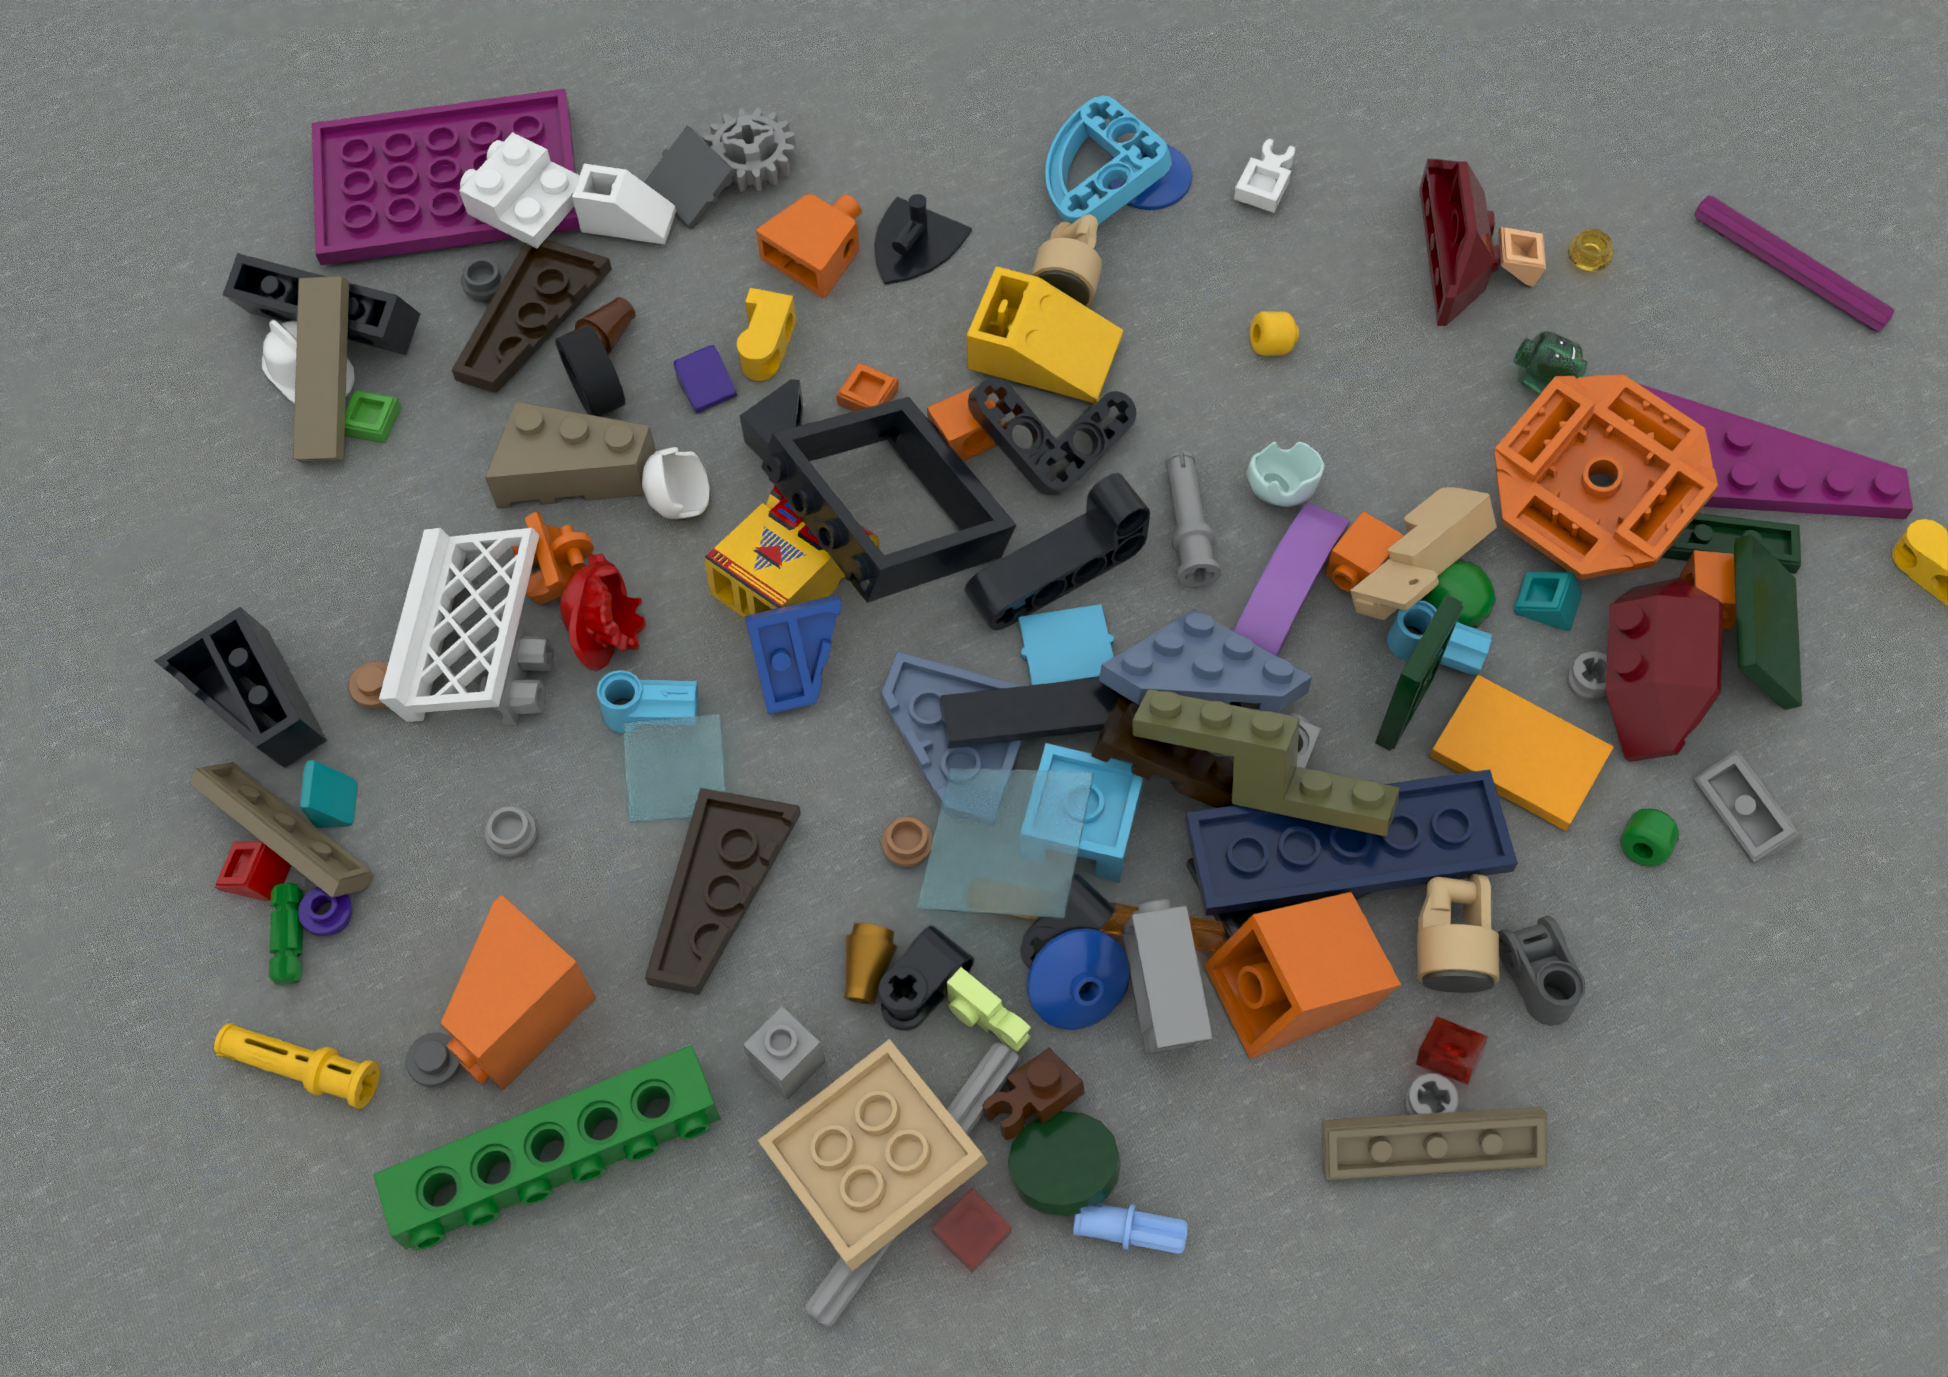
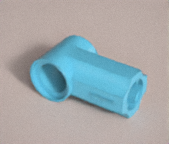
(1464, 651)
(648, 699)

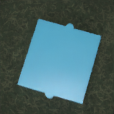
(1065, 644)

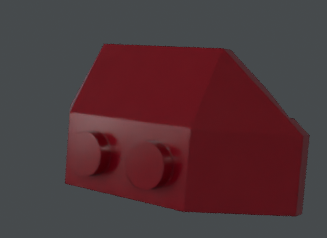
(1456, 236)
(1662, 665)

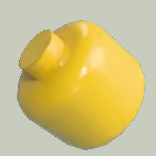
(1273, 333)

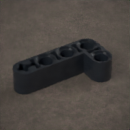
(1066, 557)

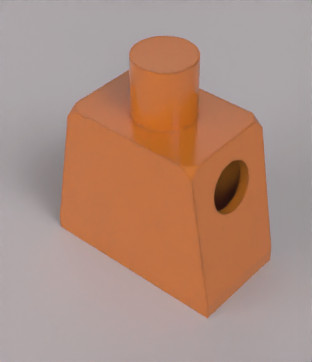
(812, 241)

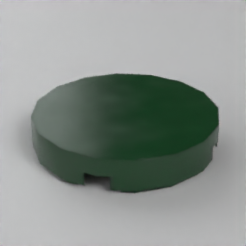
(1064, 1163)

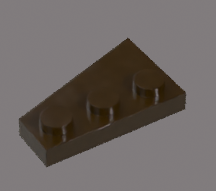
(1190, 770)

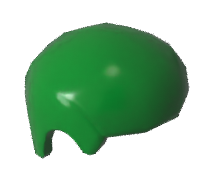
(1469, 585)

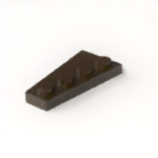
(526, 309)
(717, 877)

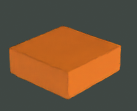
(866, 388)

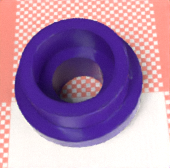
(329, 923)

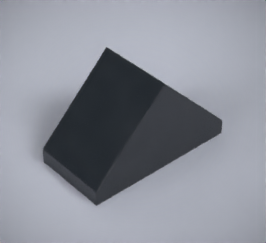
(772, 414)

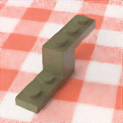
(1266, 761)

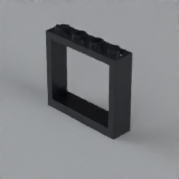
(954, 486)

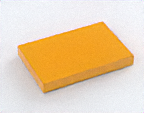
(1530, 752)

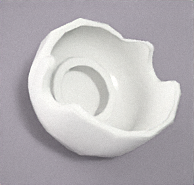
(676, 484)

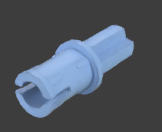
(1132, 1227)

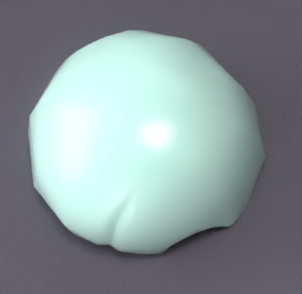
(1285, 476)

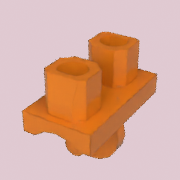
(559, 556)

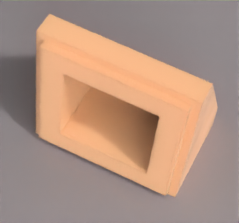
(1522, 254)

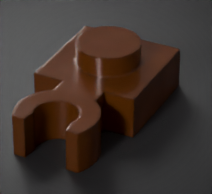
(1037, 1088)

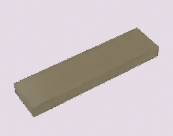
(321, 369)
(282, 829)
(1434, 1143)

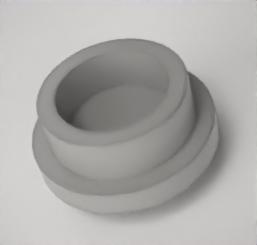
(510, 831)

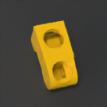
(768, 335)
(1929, 558)

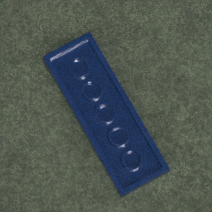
(1271, 859)

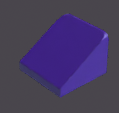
(704, 378)

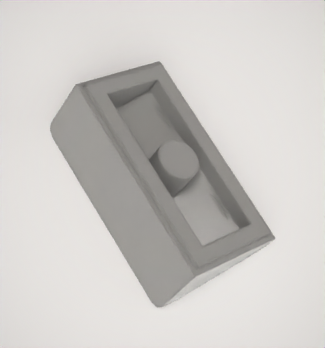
(1747, 807)

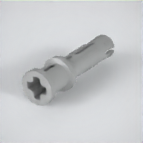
(1193, 536)

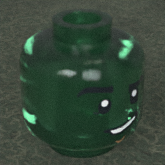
(1548, 357)

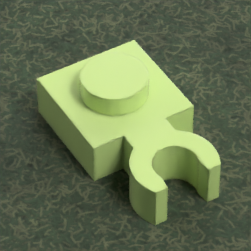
(976, 1004)

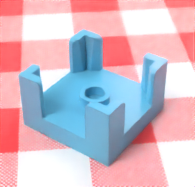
(1110, 807)

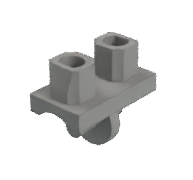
(519, 694)

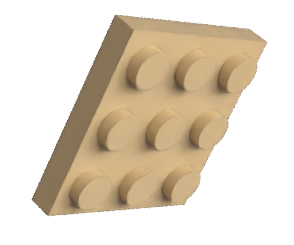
(872, 1154)

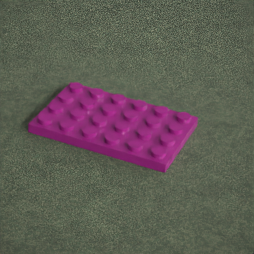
(396, 176)

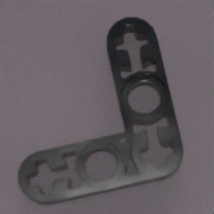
(1046, 448)

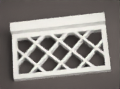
(428, 620)

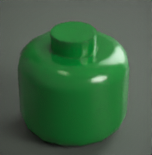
(1649, 837)

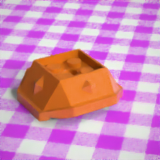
(1612, 429)

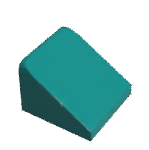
(1549, 598)
(328, 796)

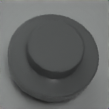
(482, 278)
(431, 1061)

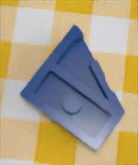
(792, 649)

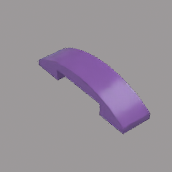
(1290, 577)

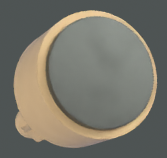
(1070, 259)
(1457, 955)

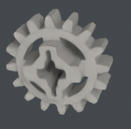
(754, 147)

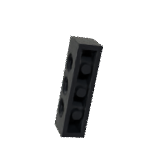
(272, 292)

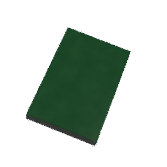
(1767, 622)
(1419, 672)

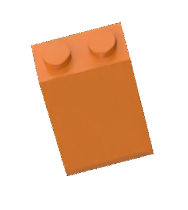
(1300, 972)
(512, 997)

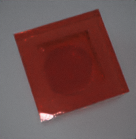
(1451, 1050)
(972, 1230)

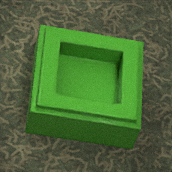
(371, 416)

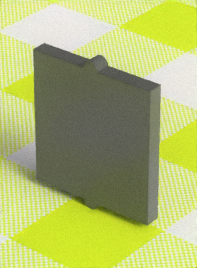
(690, 176)

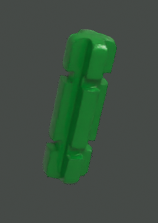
(285, 934)

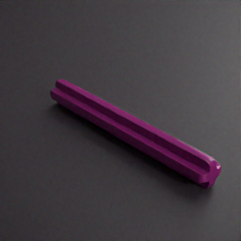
(1794, 263)

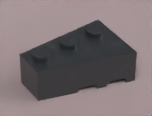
(248, 685)

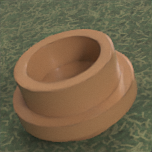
(367, 683)
(907, 841)

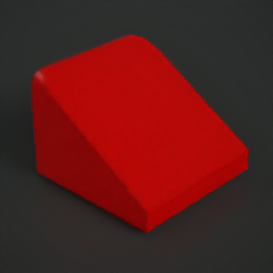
(252, 870)

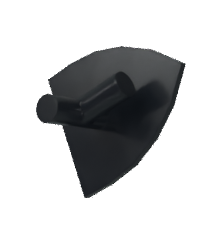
(915, 239)

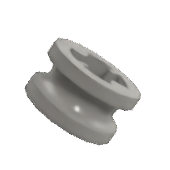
(1579, 685)
(1440, 1088)

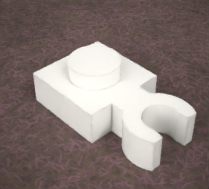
(1266, 178)

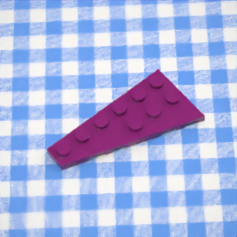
(1792, 473)

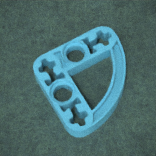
(1127, 161)

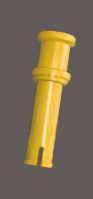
(319, 1070)

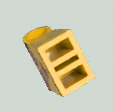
(771, 561)

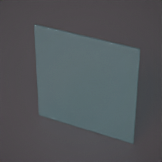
(1006, 842)

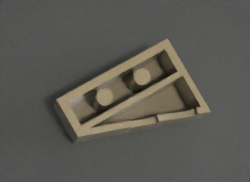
(567, 454)

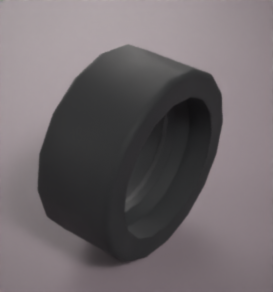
(590, 371)

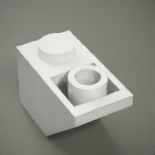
(621, 205)

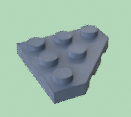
(1205, 663)
(913, 703)

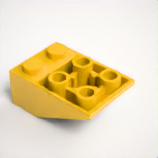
(1041, 337)

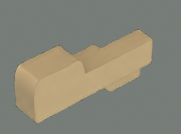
(1436, 538)

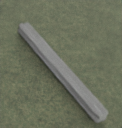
(967, 1109)

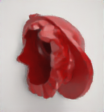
(600, 613)

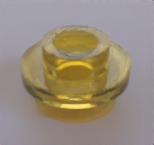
(1591, 250)

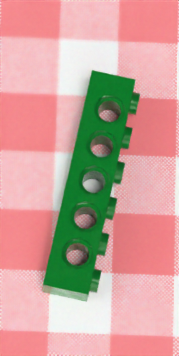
(411, 1186)

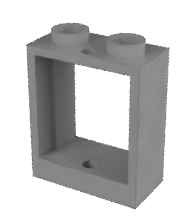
(1165, 978)

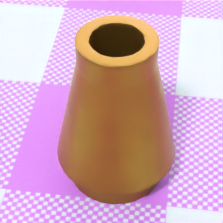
(866, 961)

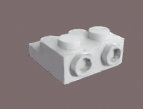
(519, 190)

